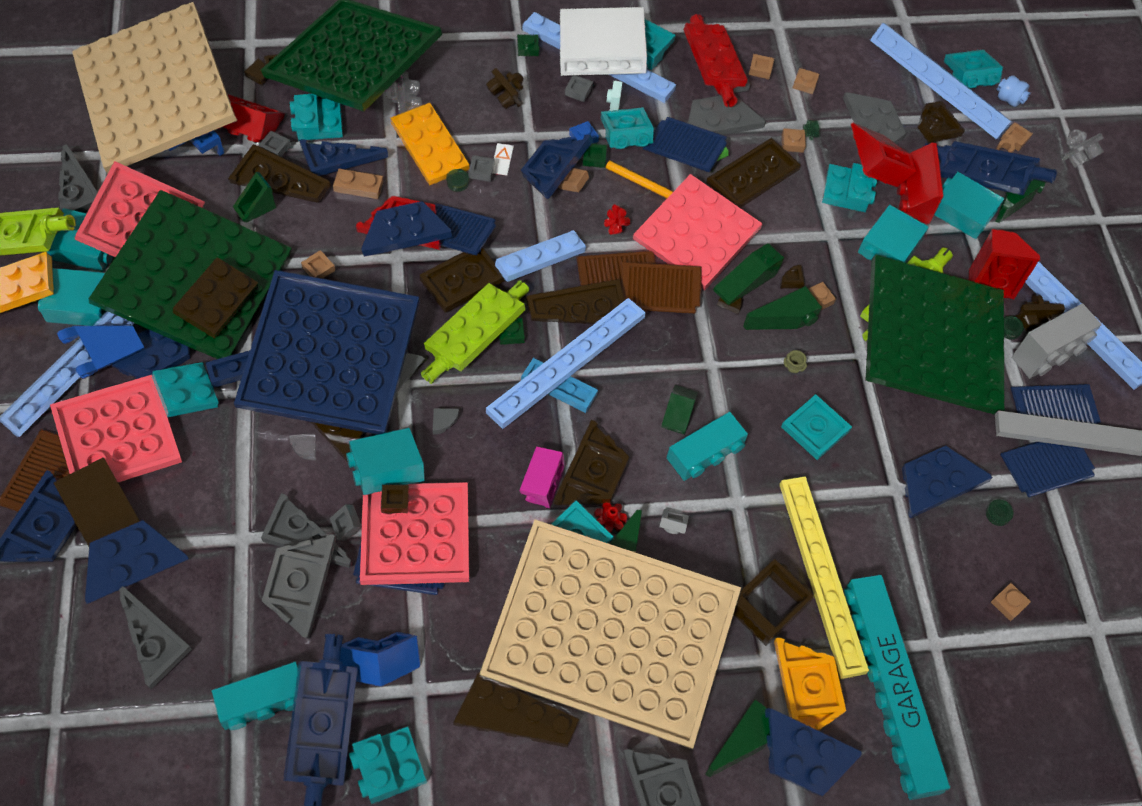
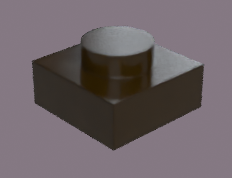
(395, 499)

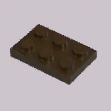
(460, 278)
(215, 297)

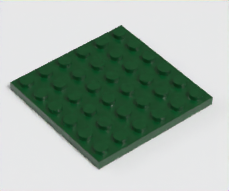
(352, 53)
(169, 255)
(935, 335)

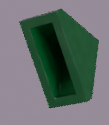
(255, 199)
(679, 409)

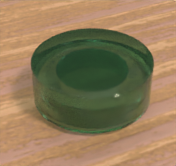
(457, 180)
(1012, 327)
(999, 512)

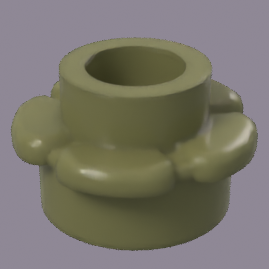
(798, 357)

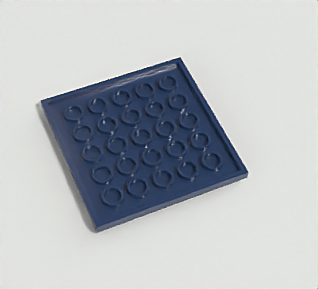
(328, 352)

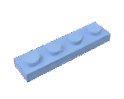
(540, 255)

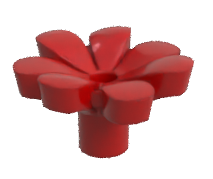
(616, 220)
(611, 517)

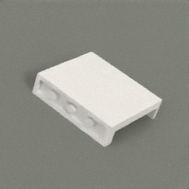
(602, 41)

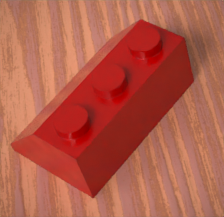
(253, 119)
(923, 189)
(1004, 262)

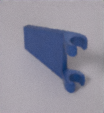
(103, 345)

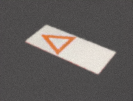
(502, 158)

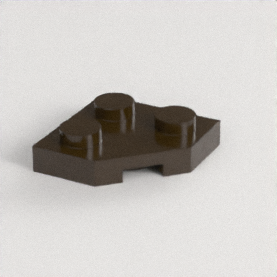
(938, 123)

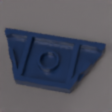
(553, 163)
(403, 228)
(158, 355)
(939, 478)
(39, 526)
(127, 559)
(806, 754)

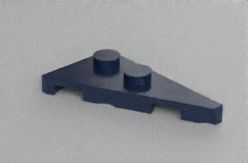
(331, 157)

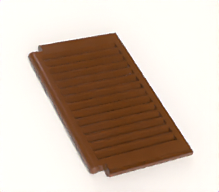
(608, 266)
(662, 286)
(43, 455)

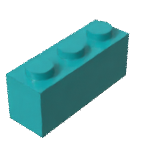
(707, 446)
(256, 697)

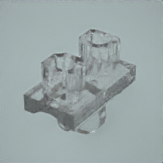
(402, 93)
(1078, 141)

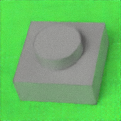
(674, 522)

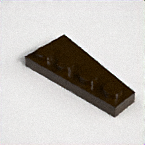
(281, 175)

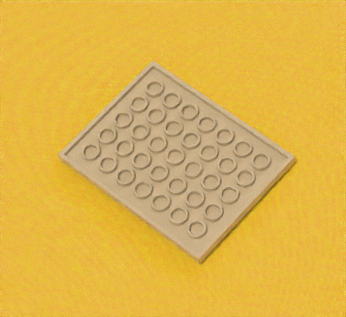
(152, 87)
(612, 633)

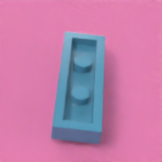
(570, 391)

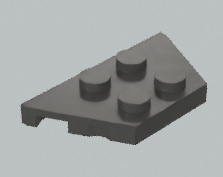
(875, 115)
(716, 117)
(298, 581)
(661, 780)

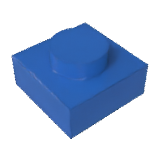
(578, 132)

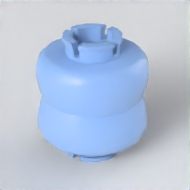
(1013, 91)

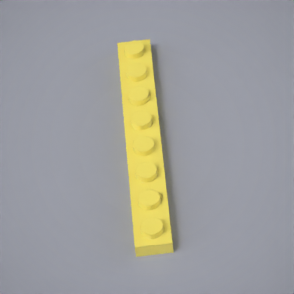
(823, 578)

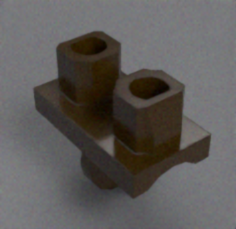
(509, 85)
(1038, 311)

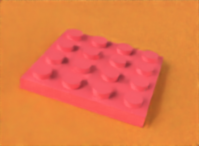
(120, 207)
(697, 229)
(121, 425)
(418, 545)

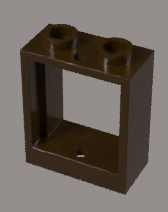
(753, 619)

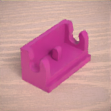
(543, 476)

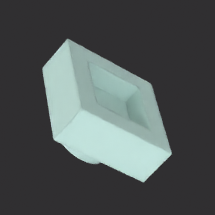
(613, 95)

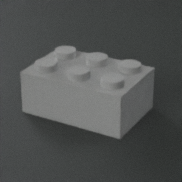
(1056, 341)

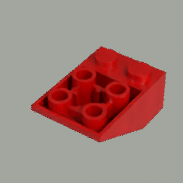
(882, 157)

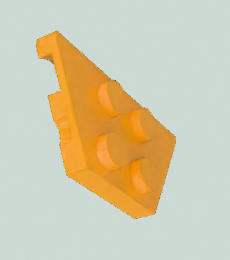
(809, 684)

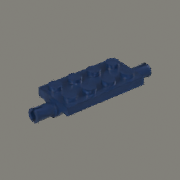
(992, 167)
(321, 722)

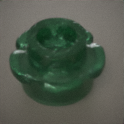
(811, 129)

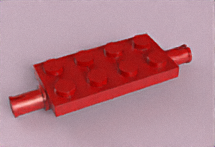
(715, 57)

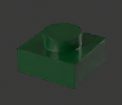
(528, 45)
(595, 156)
(513, 333)

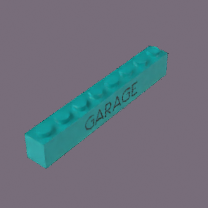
(896, 689)

